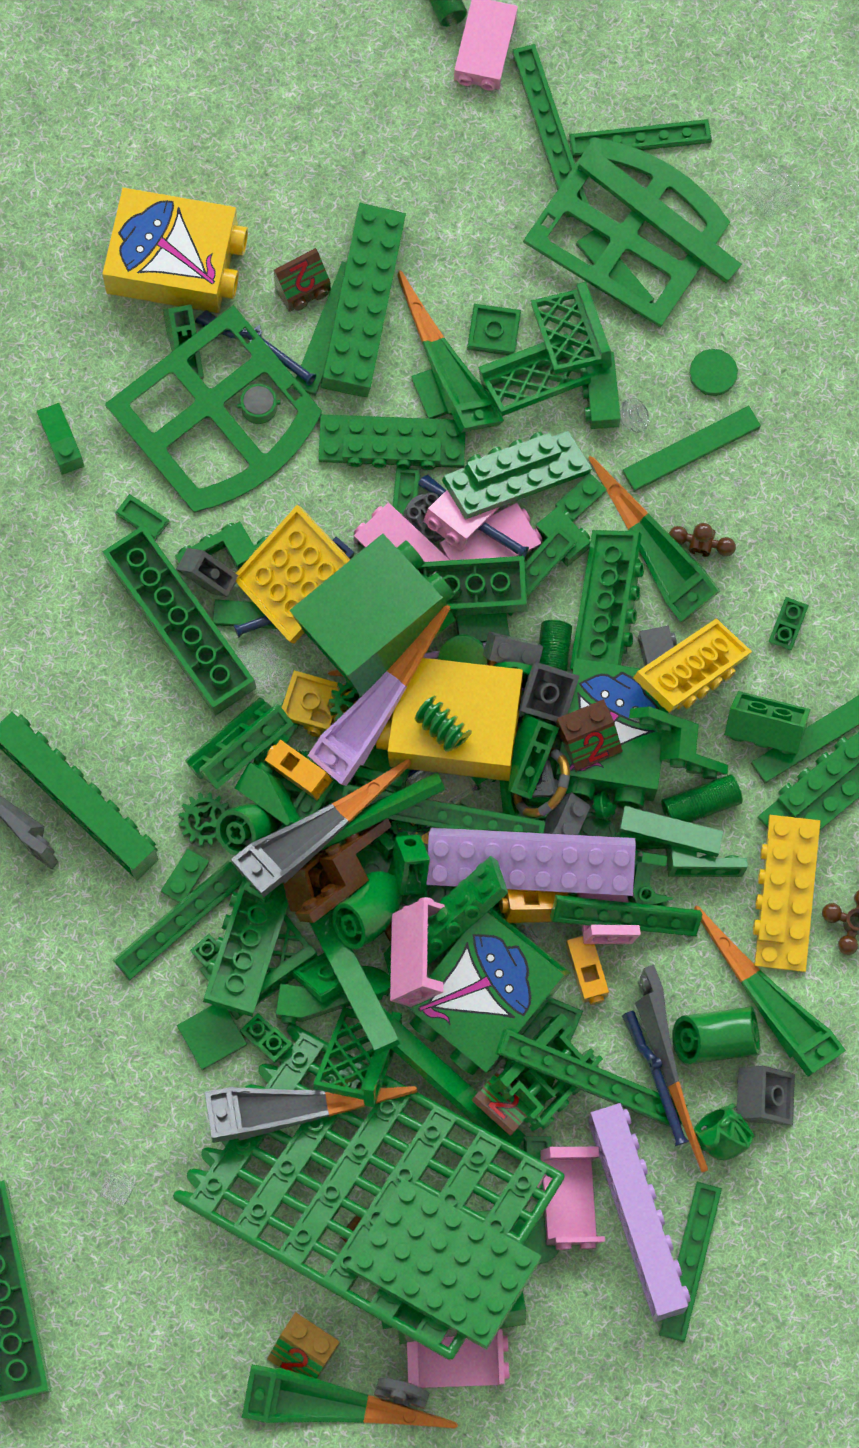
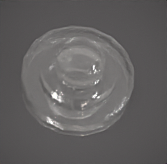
(634, 415)

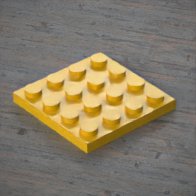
(288, 568)

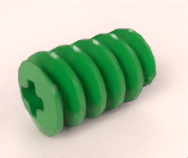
(440, 725)

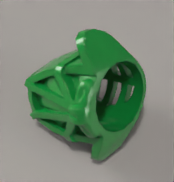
(725, 1133)

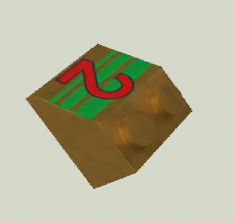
(303, 1347)

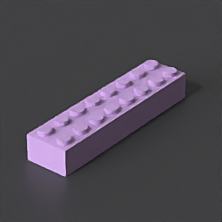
(535, 860)
(637, 1212)

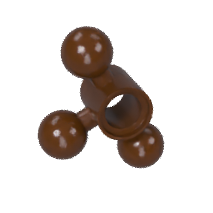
(703, 540)
(833, 913)

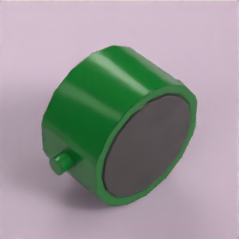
(258, 403)

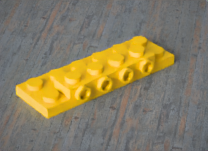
(693, 667)
(308, 702)
(786, 893)

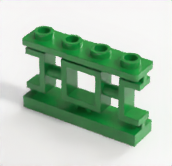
(239, 742)
(538, 1085)

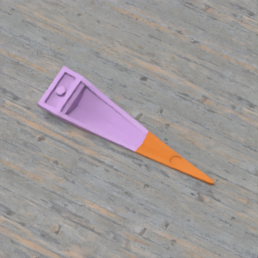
(354, 734)

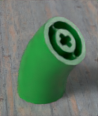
(244, 825)
(367, 910)
(716, 1035)

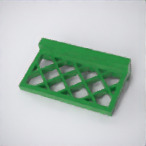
(592, 329)
(527, 362)
(284, 972)
(374, 1074)

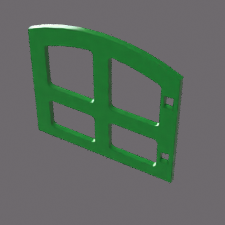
(624, 235)
(210, 404)

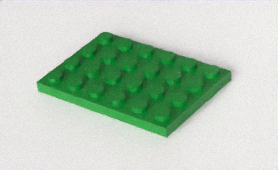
(444, 1263)

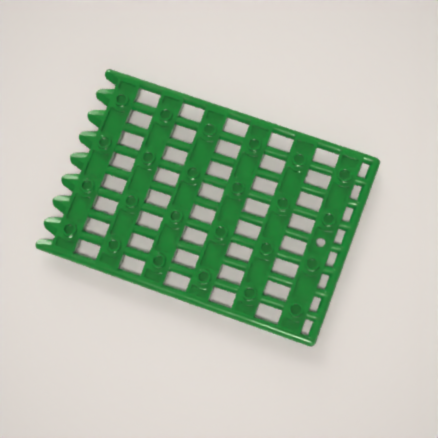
(347, 1172)

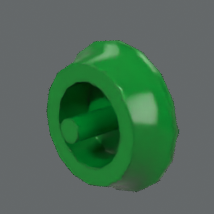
(603, 806)

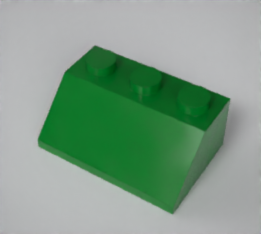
(767, 722)

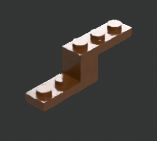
(343, 872)

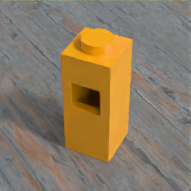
(298, 769)
(528, 905)
(587, 971)

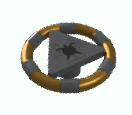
(547, 787)

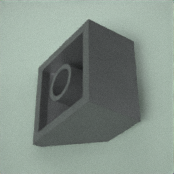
(548, 692)
(765, 1095)

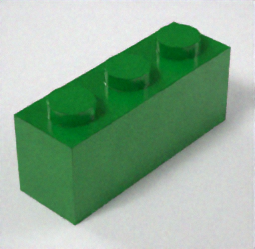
(602, 396)

